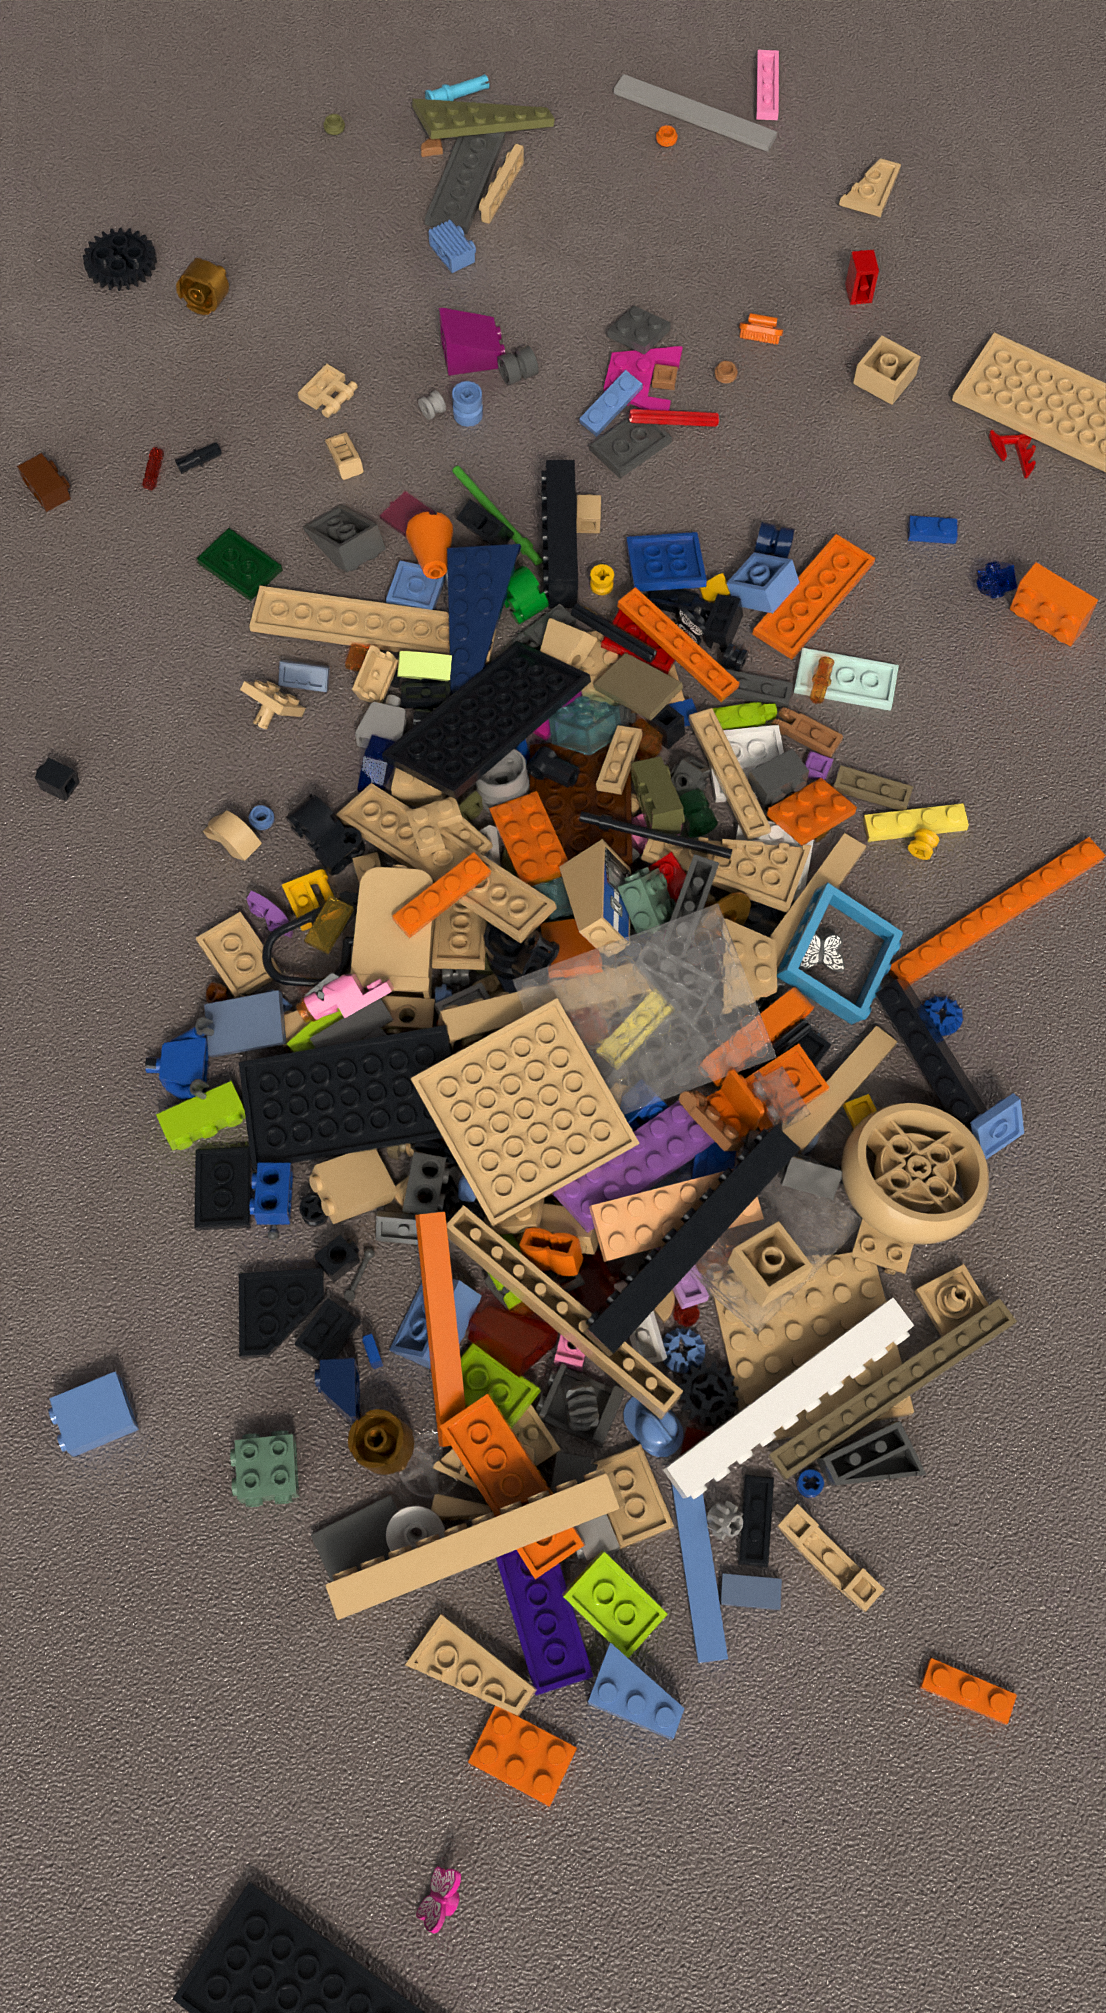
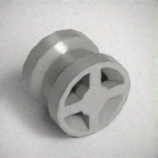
(432, 405)

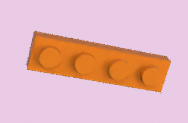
(441, 895)

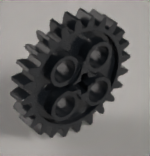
(119, 259)

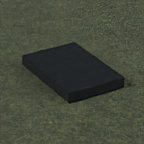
(222, 1188)

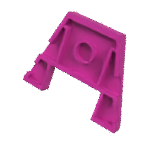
(642, 368)

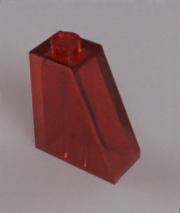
(511, 1338)

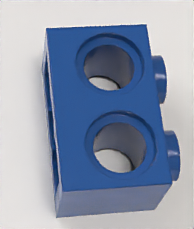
(277, 1193)

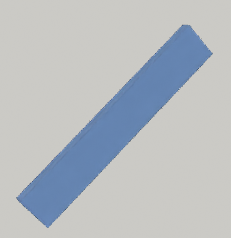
(700, 1578)

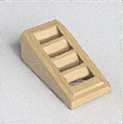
(345, 456)
(457, 1509)

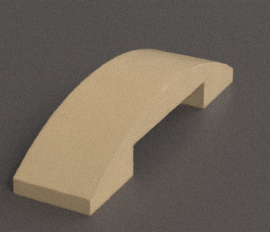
(829, 1558)

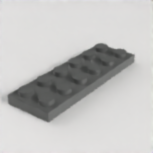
(465, 180)

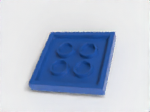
(666, 561)

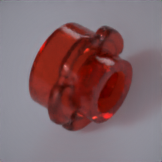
(686, 1316)

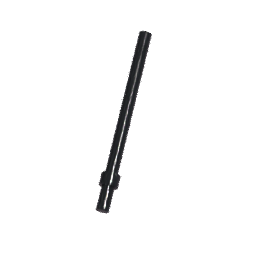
(606, 822)

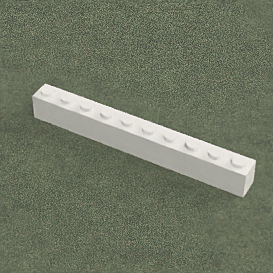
(787, 1398)

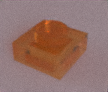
(356, 657)

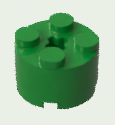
(524, 595)

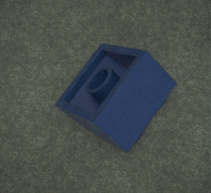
(340, 1386)

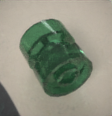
(697, 814)

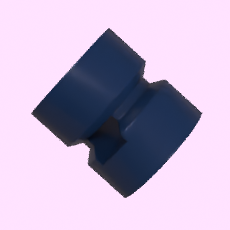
(774, 540)

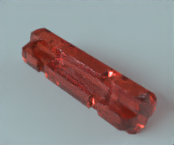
(153, 468)

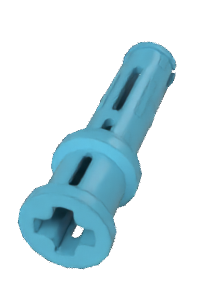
(449, 93)

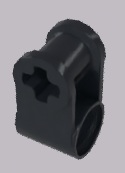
(340, 851)
(534, 956)

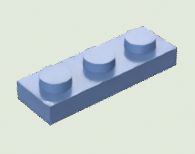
(611, 403)

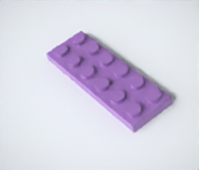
(664, 1147)

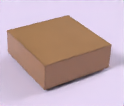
(664, 377)

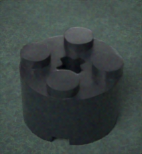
(314, 822)

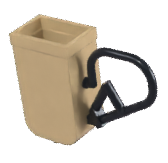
(378, 943)

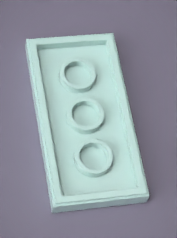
(853, 679)

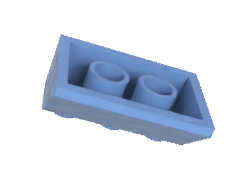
(412, 1336)

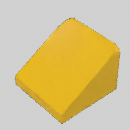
(715, 586)

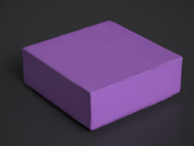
(818, 765)

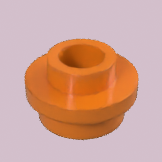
(666, 136)

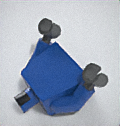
(184, 1062)

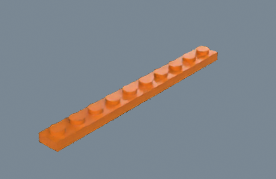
(997, 912)

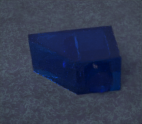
(373, 767)

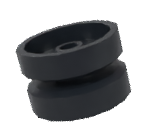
(502, 951)

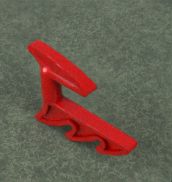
(1021, 443)

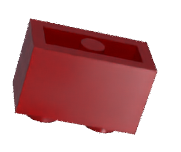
(862, 277)

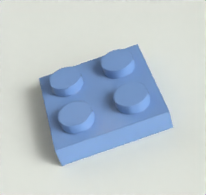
(413, 588)
(999, 1125)

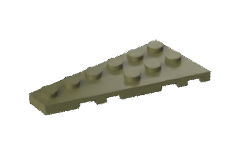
(458, 119)

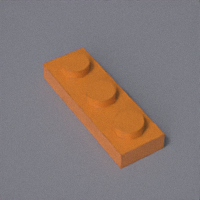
(968, 1691)

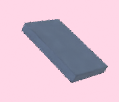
(246, 1023)

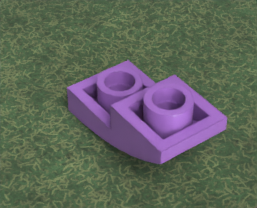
(263, 908)

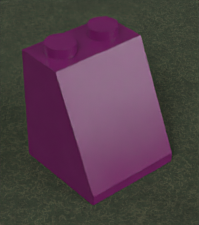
(469, 341)

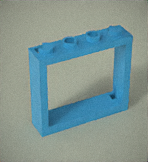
(789, 971)

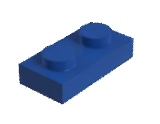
(932, 529)

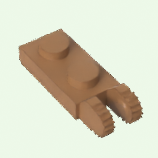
(808, 732)
(710, 1121)

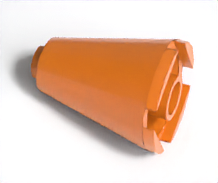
(429, 540)

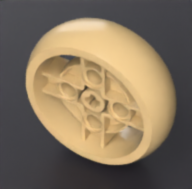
(910, 1209)

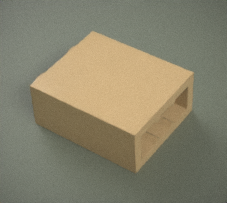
(352, 1185)

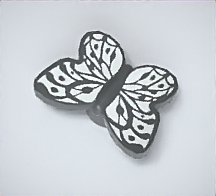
(824, 952)

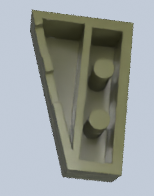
(657, 795)

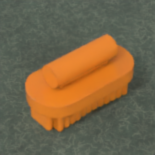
(761, 329)

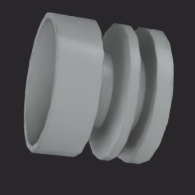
(504, 781)

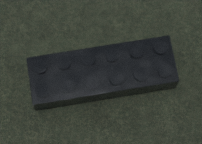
(559, 533)

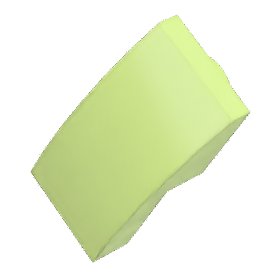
(424, 665)

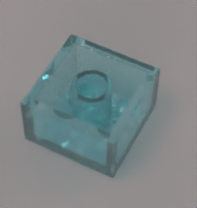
(584, 725)

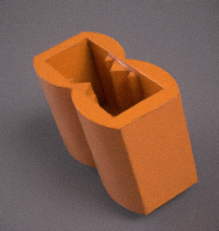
(552, 1251)

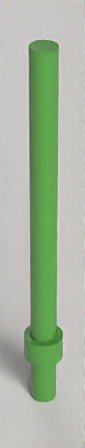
(526, 545)

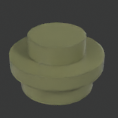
(334, 124)

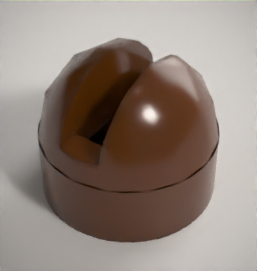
(216, 993)

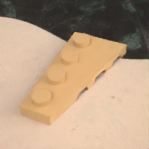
(464, 1663)

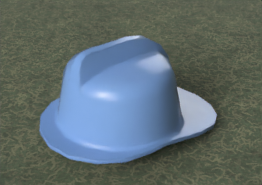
(655, 1435)

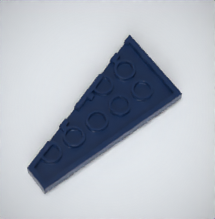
(476, 599)

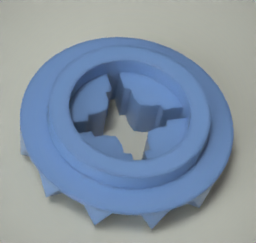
(694, 1356)

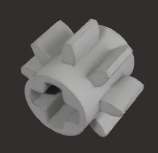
(725, 1520)

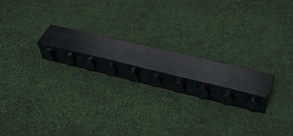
(691, 1241)

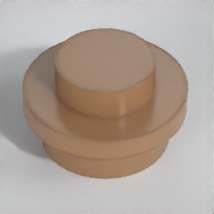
(725, 372)

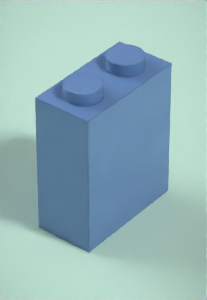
(92, 1414)

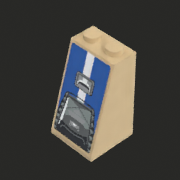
(594, 894)

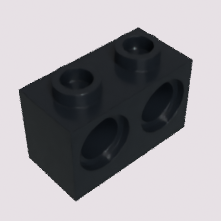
(484, 524)

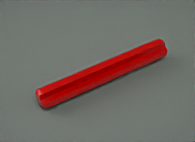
(668, 417)

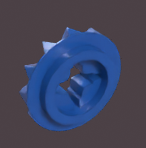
(949, 1024)

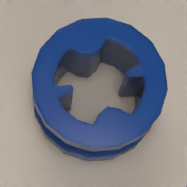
(811, 1492)

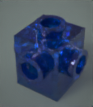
(996, 579)

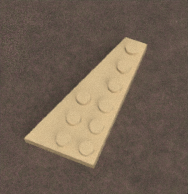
(758, 870)

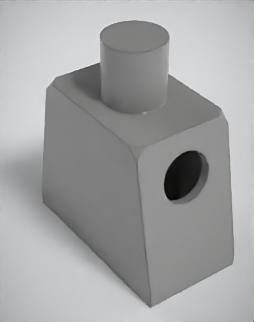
(382, 721)

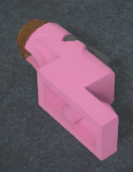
(342, 993)

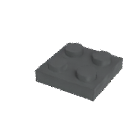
(639, 329)

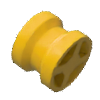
(601, 579)
(923, 843)

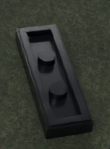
(757, 1518)

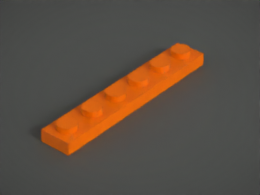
(678, 644)

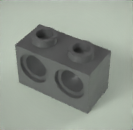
(421, 1184)

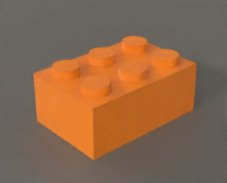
(1053, 604)

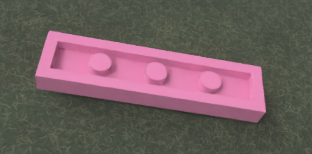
(767, 85)

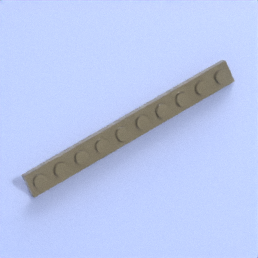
(891, 1389)

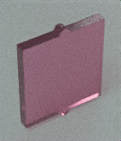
(402, 511)

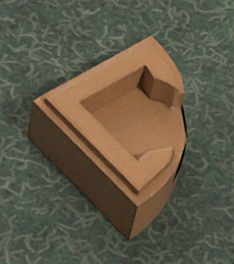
(431, 147)

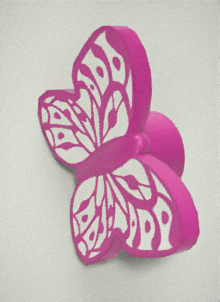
(442, 1899)

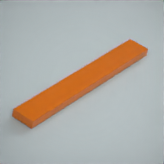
(440, 1318)

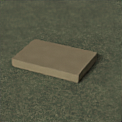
(638, 686)

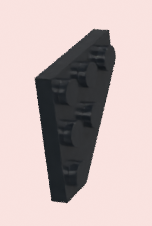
(274, 1306)

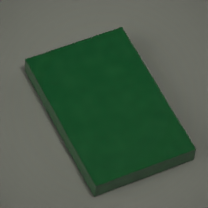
(239, 564)

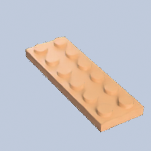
(643, 1219)

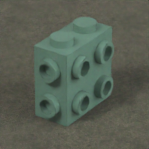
(647, 899)
(265, 1469)

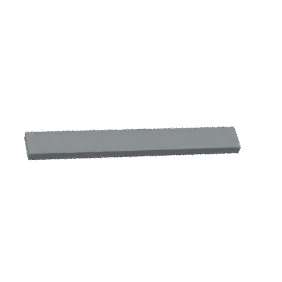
(695, 112)

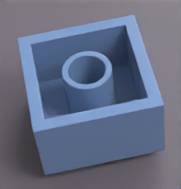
(763, 582)

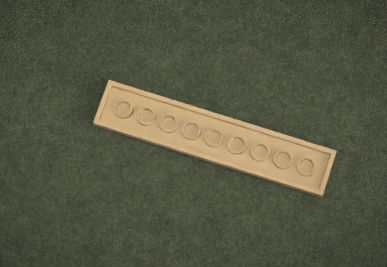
(351, 621)
(498, 899)

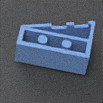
(634, 1696)

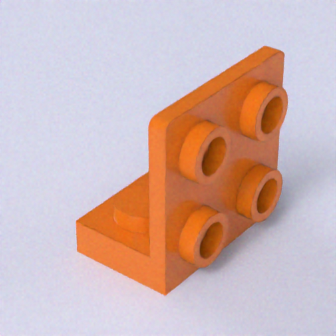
(737, 1104)

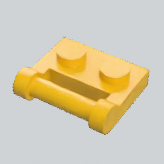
(302, 896)

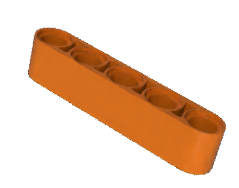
(783, 1015)

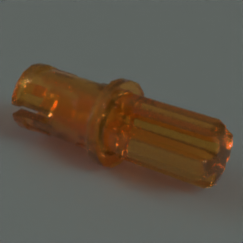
(821, 680)

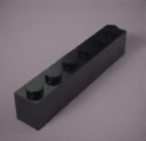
(931, 1051)

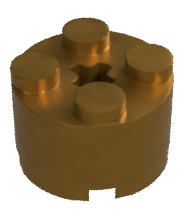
(203, 286)
(382, 1427)

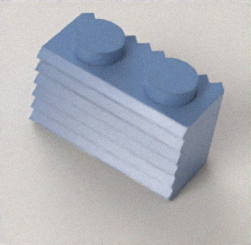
(452, 246)

